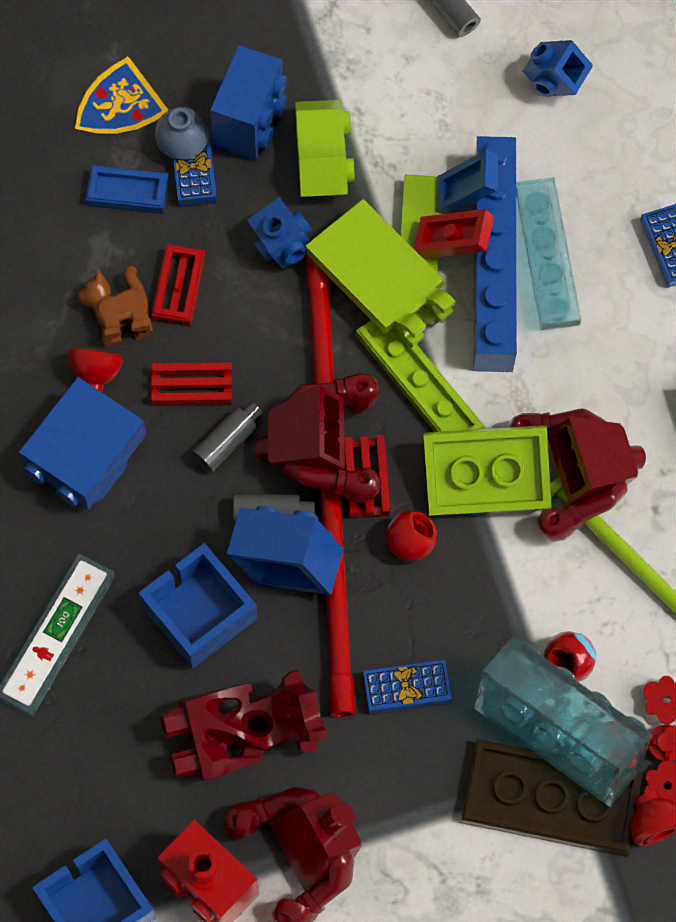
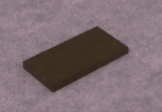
(527, 796)

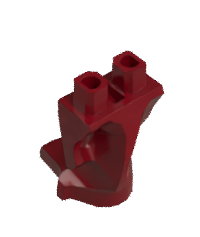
(288, 710)

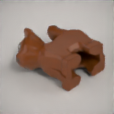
(120, 310)

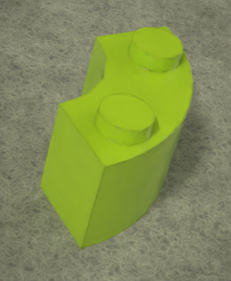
(322, 148)

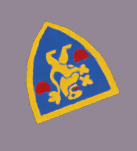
(119, 101)

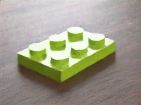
(487, 470)

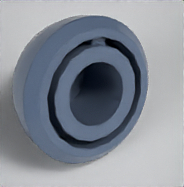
(181, 133)

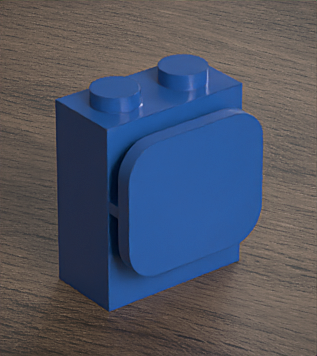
(82, 445)

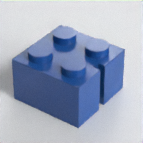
(248, 103)
(285, 550)
(201, 611)
(99, 895)

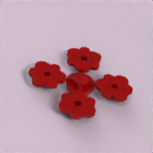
(663, 737)

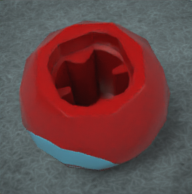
(411, 536)
(572, 652)

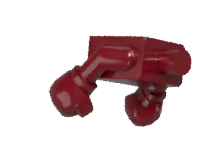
(309, 437)
(592, 465)
(315, 839)

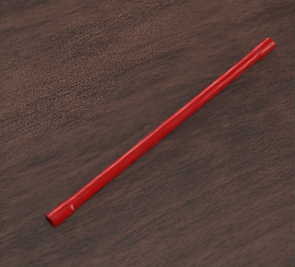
(340, 680)

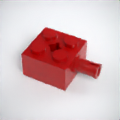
(207, 876)

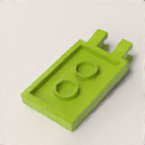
(380, 272)

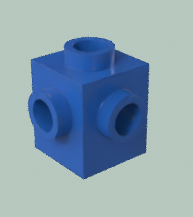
(557, 68)
(280, 233)

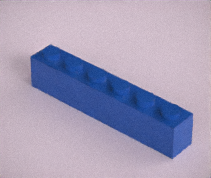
(496, 269)

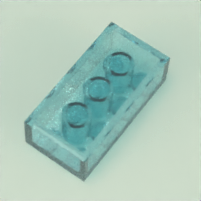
(562, 720)

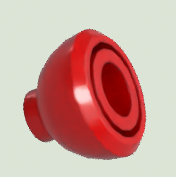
(94, 366)
(653, 819)

